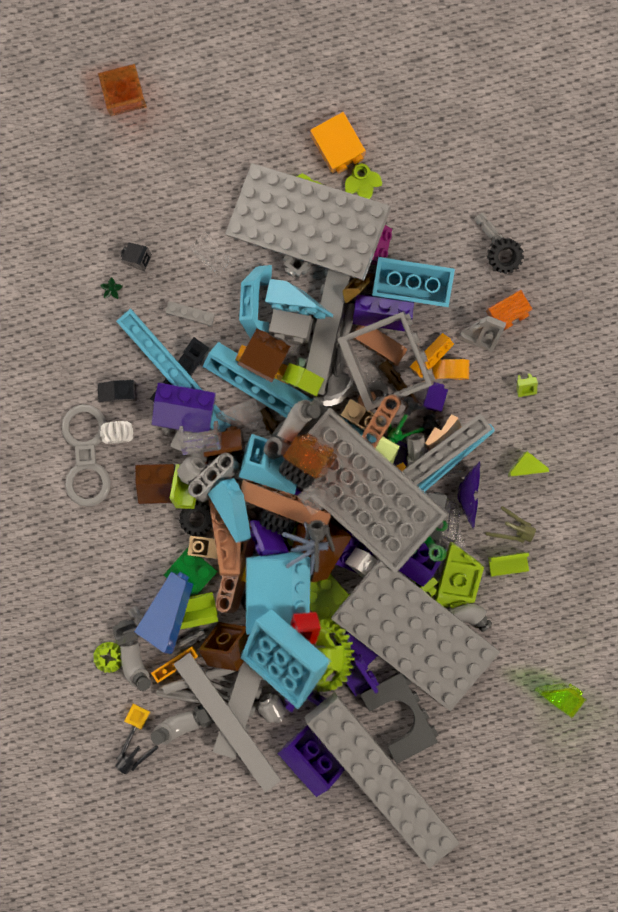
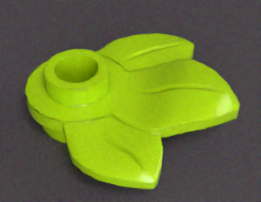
(362, 184)

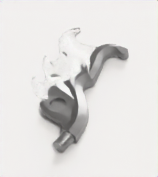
(341, 386)

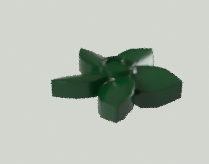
(111, 288)

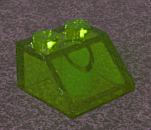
(565, 697)

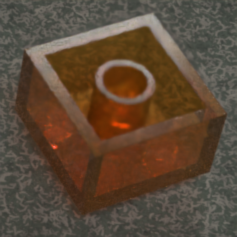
(122, 90)
(310, 455)

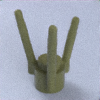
(524, 532)

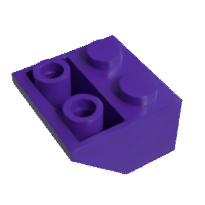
(266, 541)

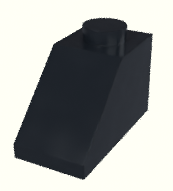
(136, 256)
(117, 391)

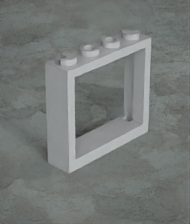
(357, 372)

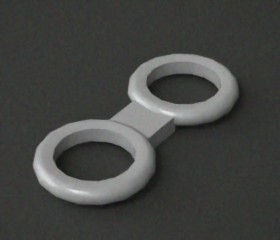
(85, 456)

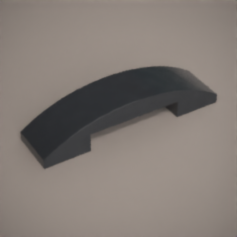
(191, 358)

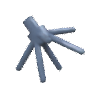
(309, 547)

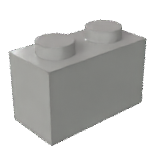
(290, 326)

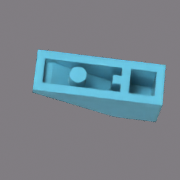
(231, 506)

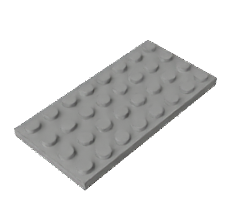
(308, 221)
(374, 495)
(415, 634)

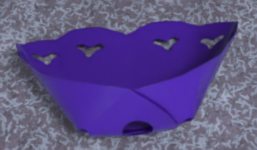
(466, 494)

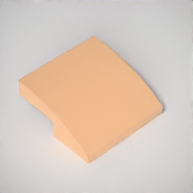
(437, 435)

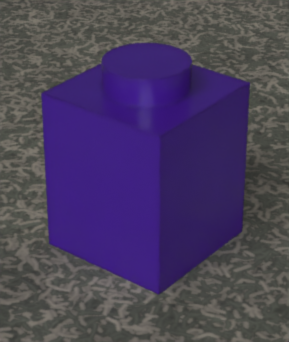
(435, 397)

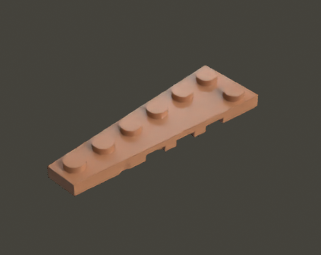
(226, 547)

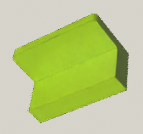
(180, 494)
(508, 564)
(200, 611)

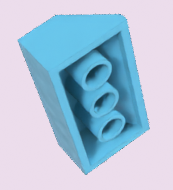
(413, 282)

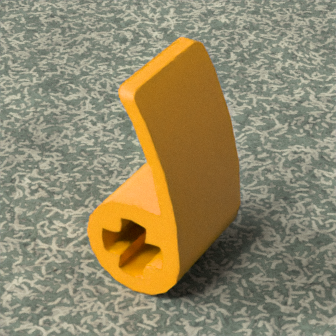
(452, 369)

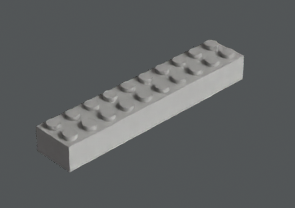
(381, 780)

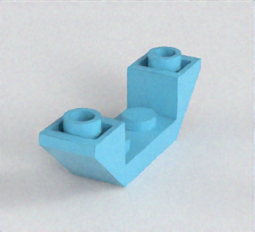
(250, 299)

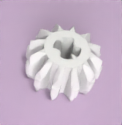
(116, 432)

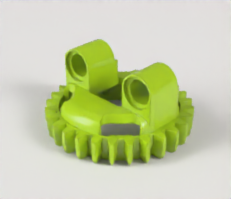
(339, 656)

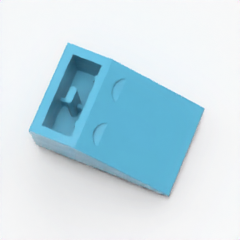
(292, 299)
(261, 469)

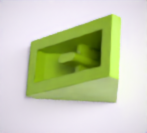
(303, 379)
(527, 465)

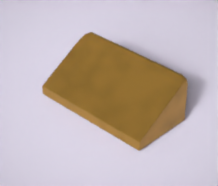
(355, 287)

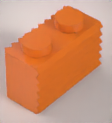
(511, 309)

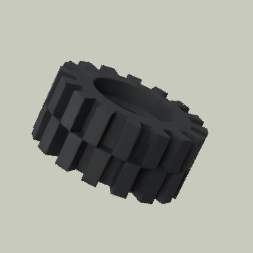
(495, 249)
(296, 475)
(277, 522)
(196, 530)

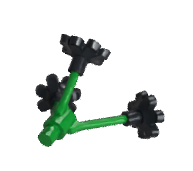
(395, 434)

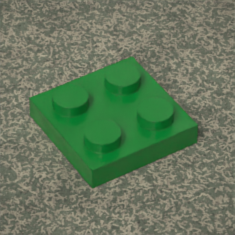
(196, 568)

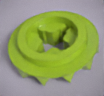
(103, 649)

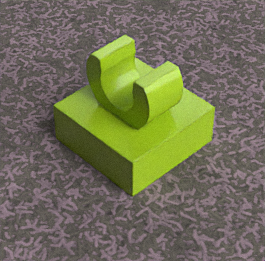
(526, 386)
(429, 586)

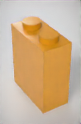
(338, 143)

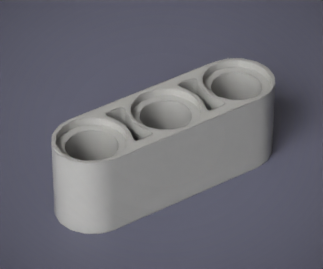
(216, 467)

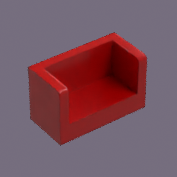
(307, 625)

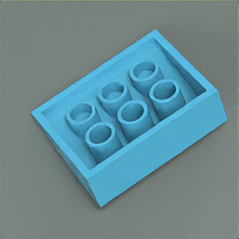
(276, 587)
(284, 658)

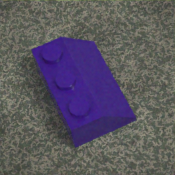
(373, 309)
(183, 407)
(420, 565)
(311, 761)

